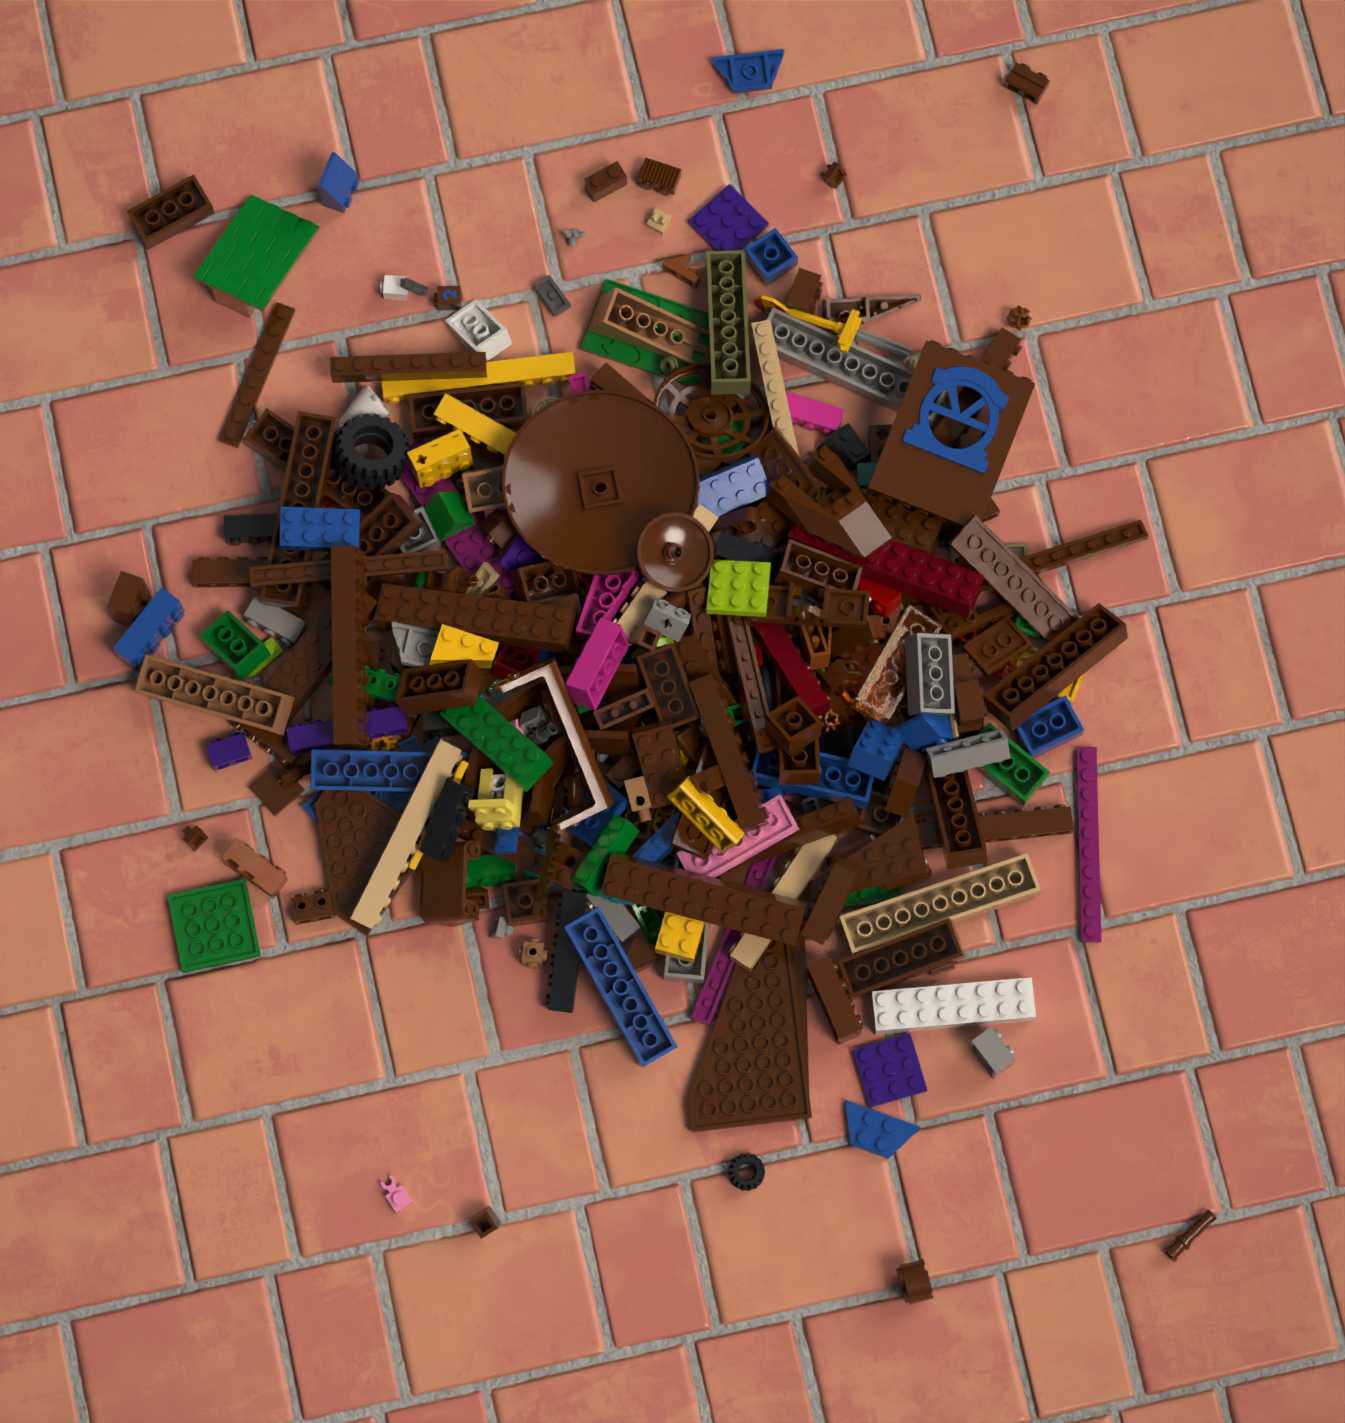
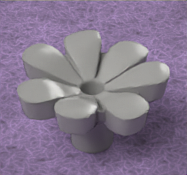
(572, 235)

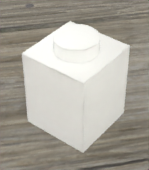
(391, 288)

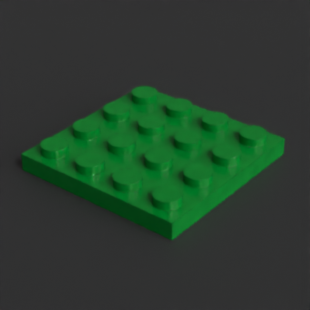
(214, 925)

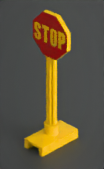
(846, 330)

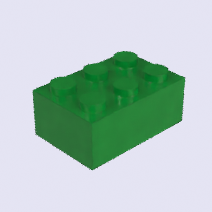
(234, 645)

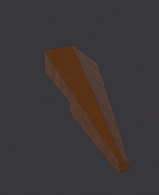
(869, 307)

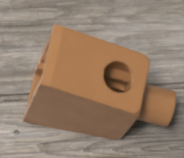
(636, 788)

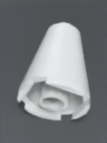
(365, 403)

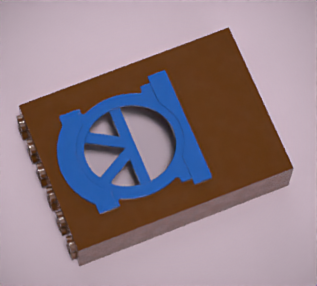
(940, 480)

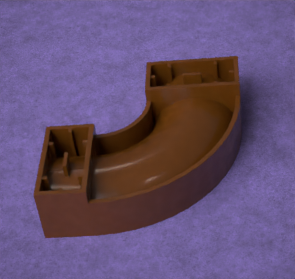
(610, 741)

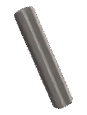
(882, 343)

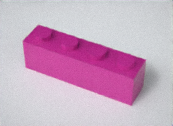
(814, 414)

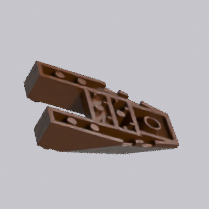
(838, 518)

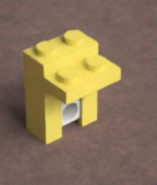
(496, 805)

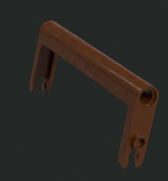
(574, 735)

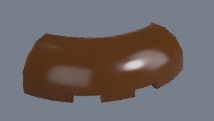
(839, 705)

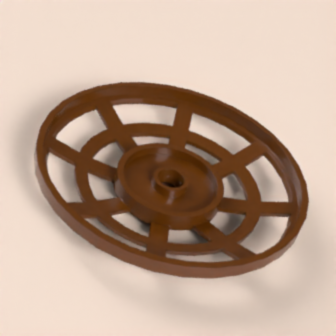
(718, 409)

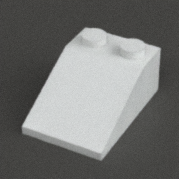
(479, 330)

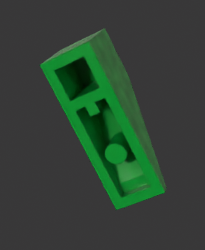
(648, 921)

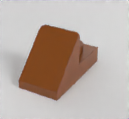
(677, 268)

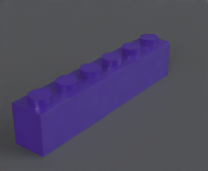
(320, 733)

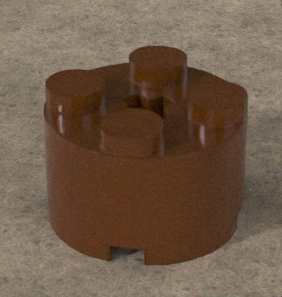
(916, 1282)

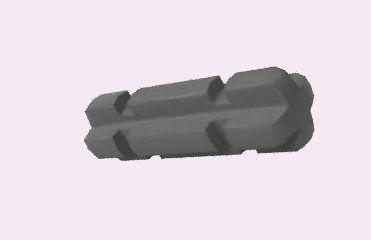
(414, 286)

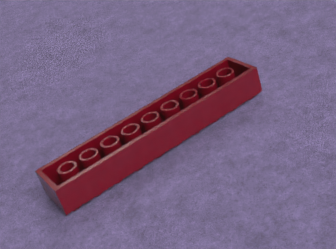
(910, 572)

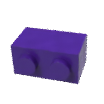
(228, 751)

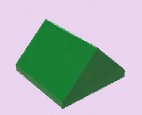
(448, 514)

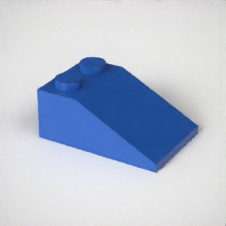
(337, 184)

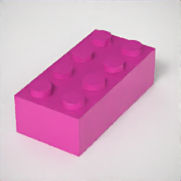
(597, 664)

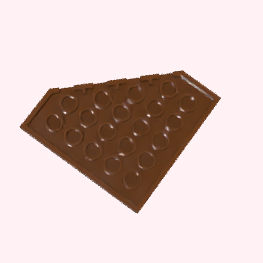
(353, 836)

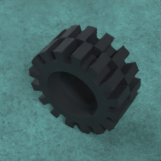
(751, 1160)

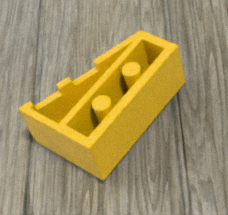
(460, 645)

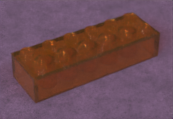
(887, 677)

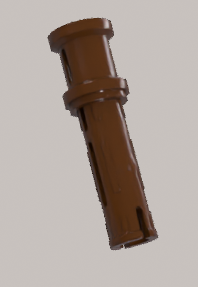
(1183, 1241)

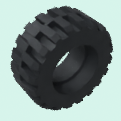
(365, 471)

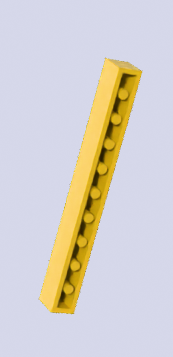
(530, 370)

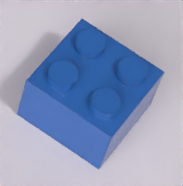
(771, 256)

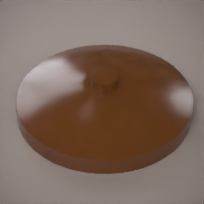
(674, 552)

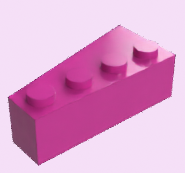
(605, 600)

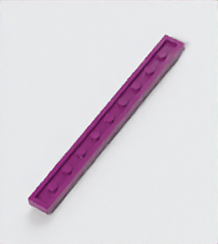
(1088, 844)
(722, 964)

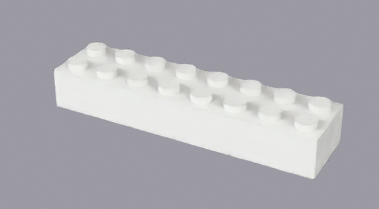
(953, 1006)

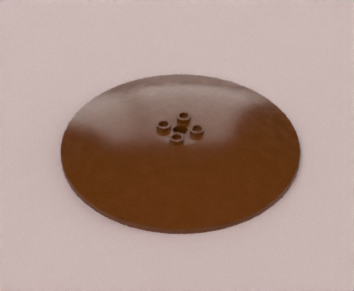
(590, 443)

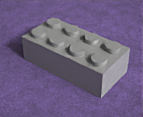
(929, 674)

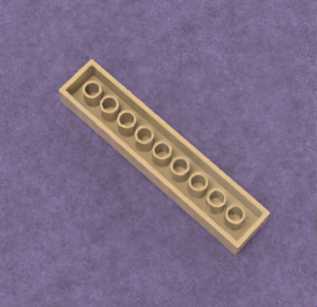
(953, 899)

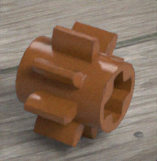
(1019, 317)
(832, 719)

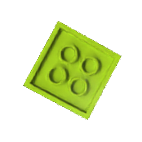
(738, 588)

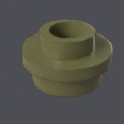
(669, 365)

